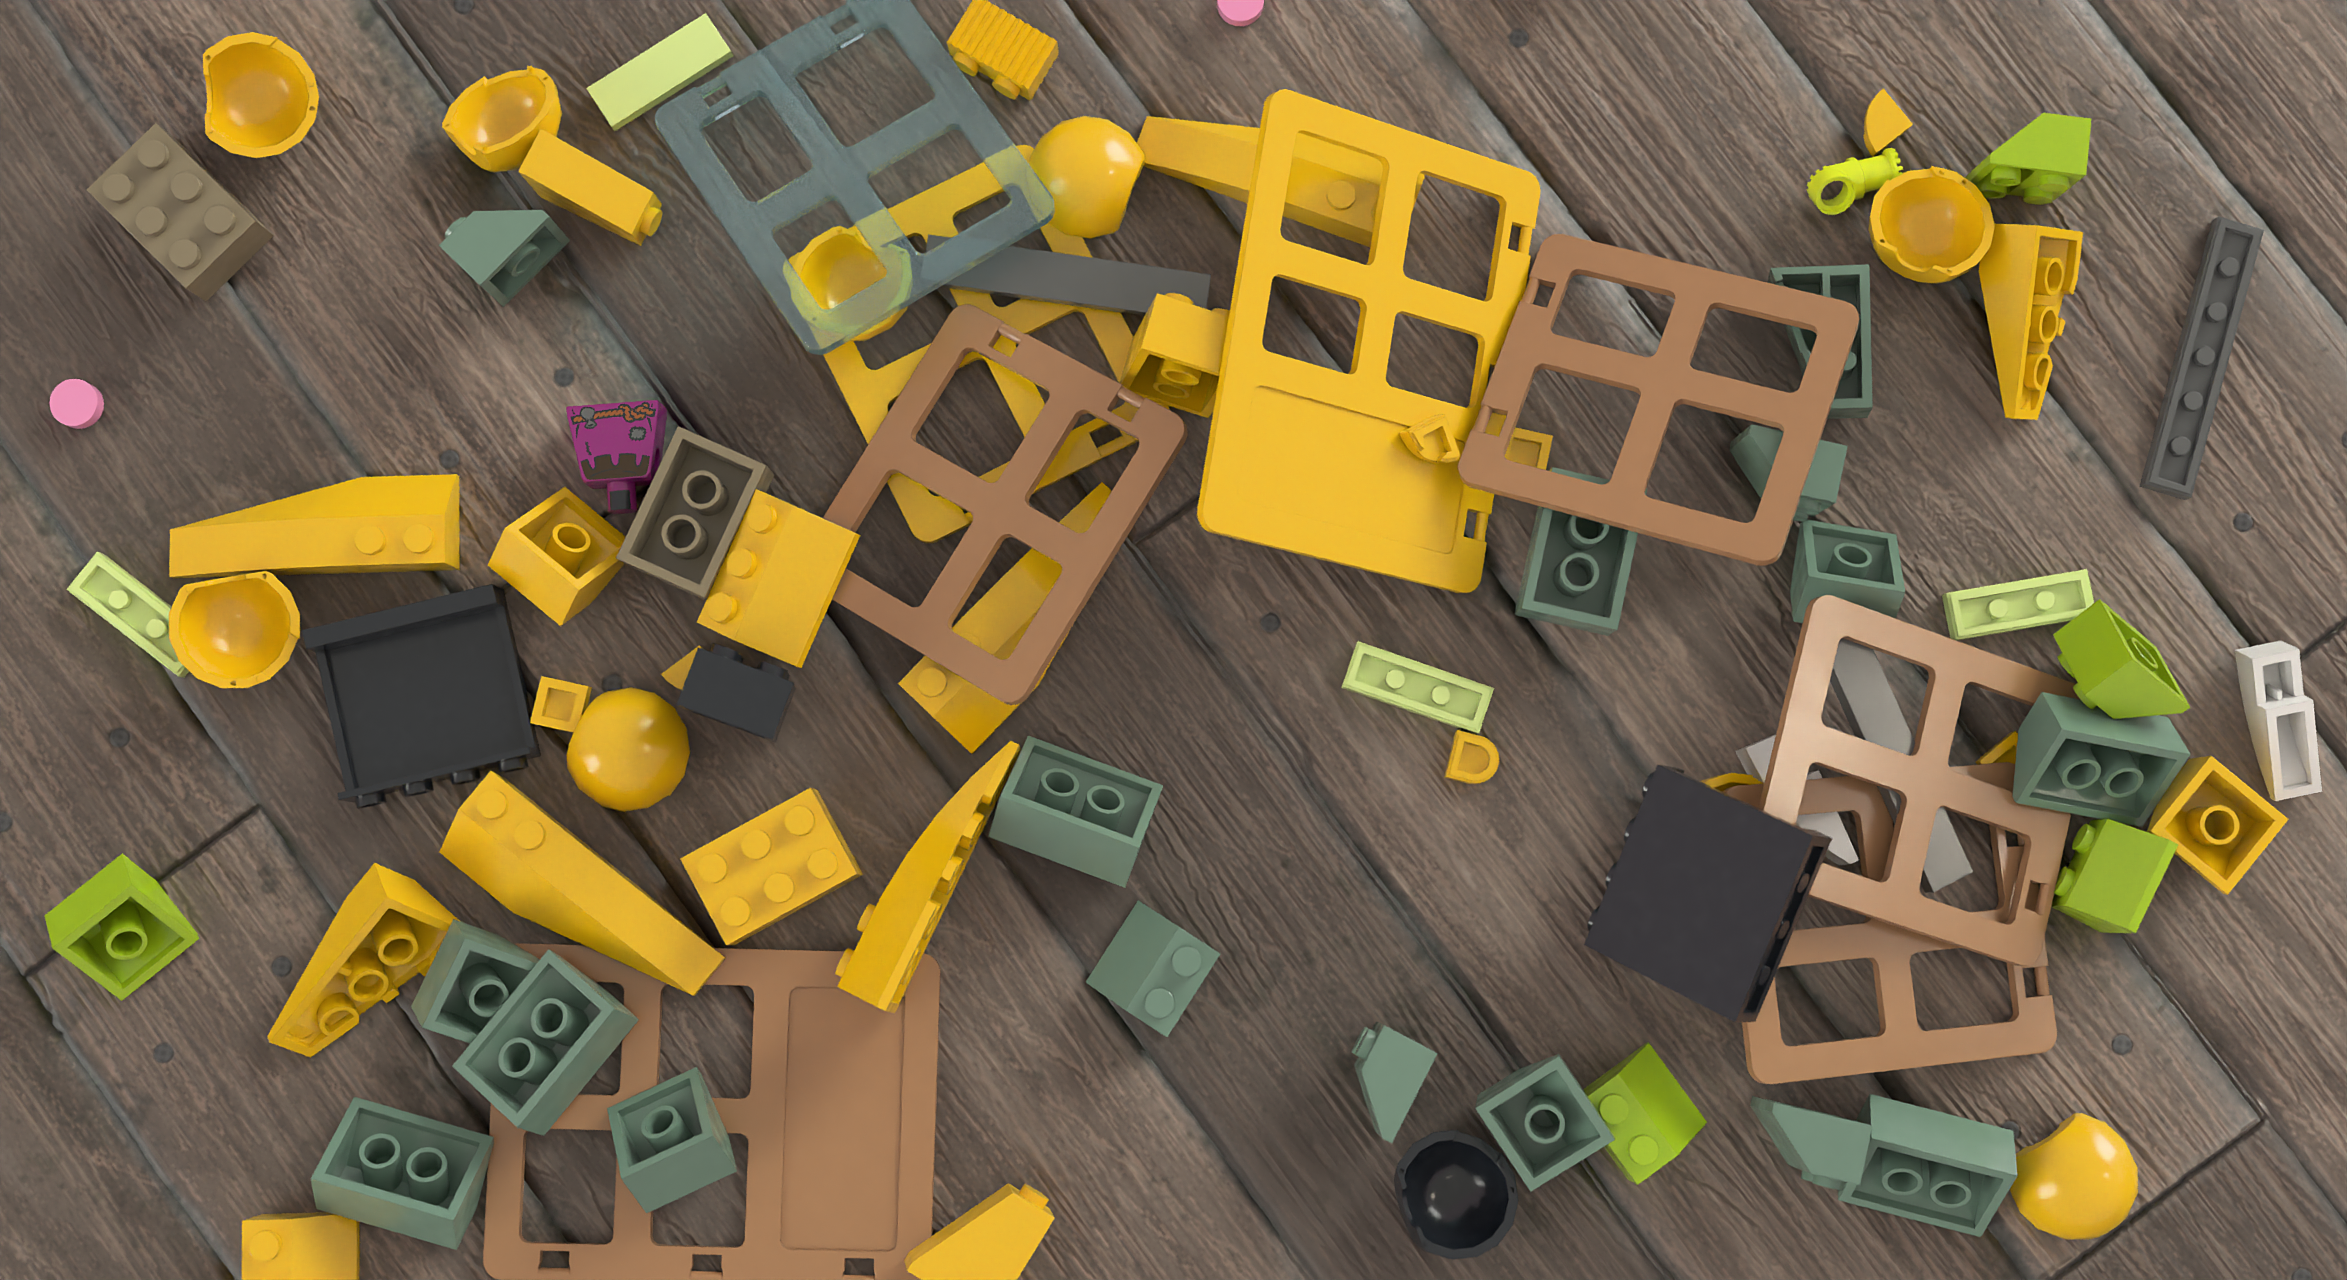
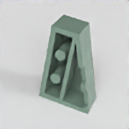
(1847, 284)

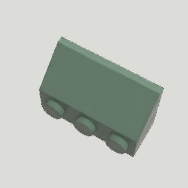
(2093, 763)
(1075, 811)
(545, 1044)
(1933, 1166)
(403, 1173)

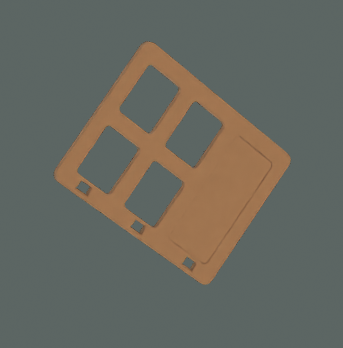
(830, 1121)

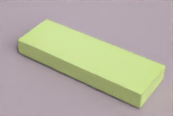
(660, 72)
(2017, 605)
(128, 608)
(1417, 687)

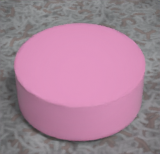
(1240, 12)
(76, 403)

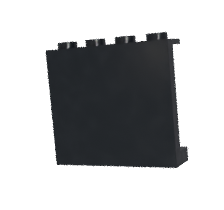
(424, 694)
(1706, 893)

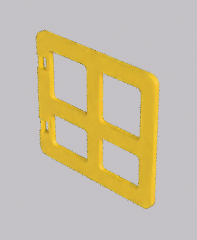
(873, 391)

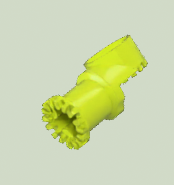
(1857, 179)

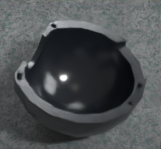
(1455, 1194)

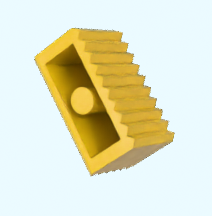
(1002, 49)

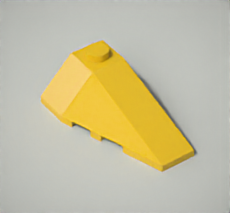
(2022, 294)
(373, 946)

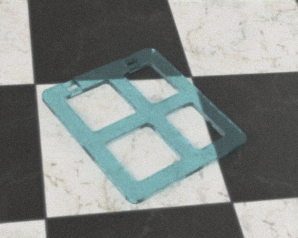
(844, 172)

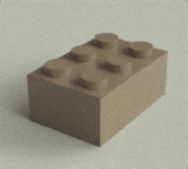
(180, 212)
(692, 512)

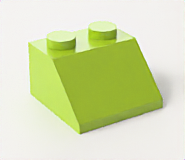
(2117, 666)
(2112, 875)
(119, 927)
(1644, 1113)

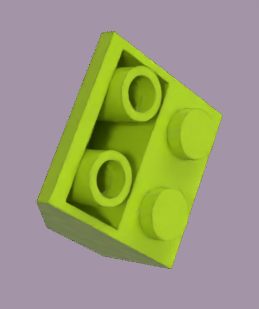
(2037, 160)

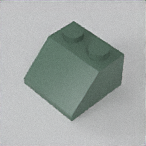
(503, 248)
(1756, 452)
(1847, 564)
(1152, 968)
(469, 981)
(1390, 1075)
(1542, 1120)
(670, 1141)
(1818, 1143)

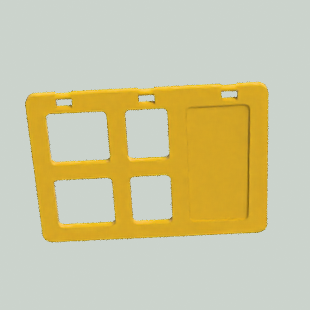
(1318, 453)

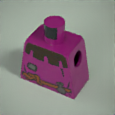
(618, 447)

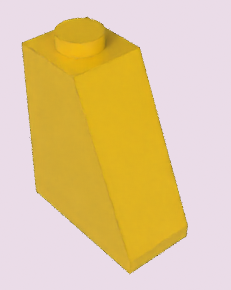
(590, 189)
(986, 1241)

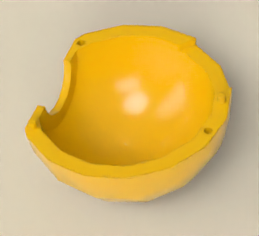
(258, 95)
(502, 116)
(1089, 173)
(1930, 225)
(839, 267)
(234, 629)
(628, 749)
(2076, 1180)

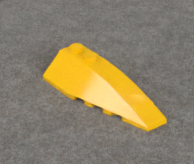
(1325, 186)
(330, 530)
(997, 627)
(569, 888)
(919, 891)

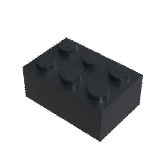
(737, 693)

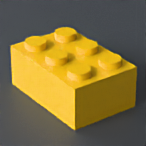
(1177, 354)
(771, 866)

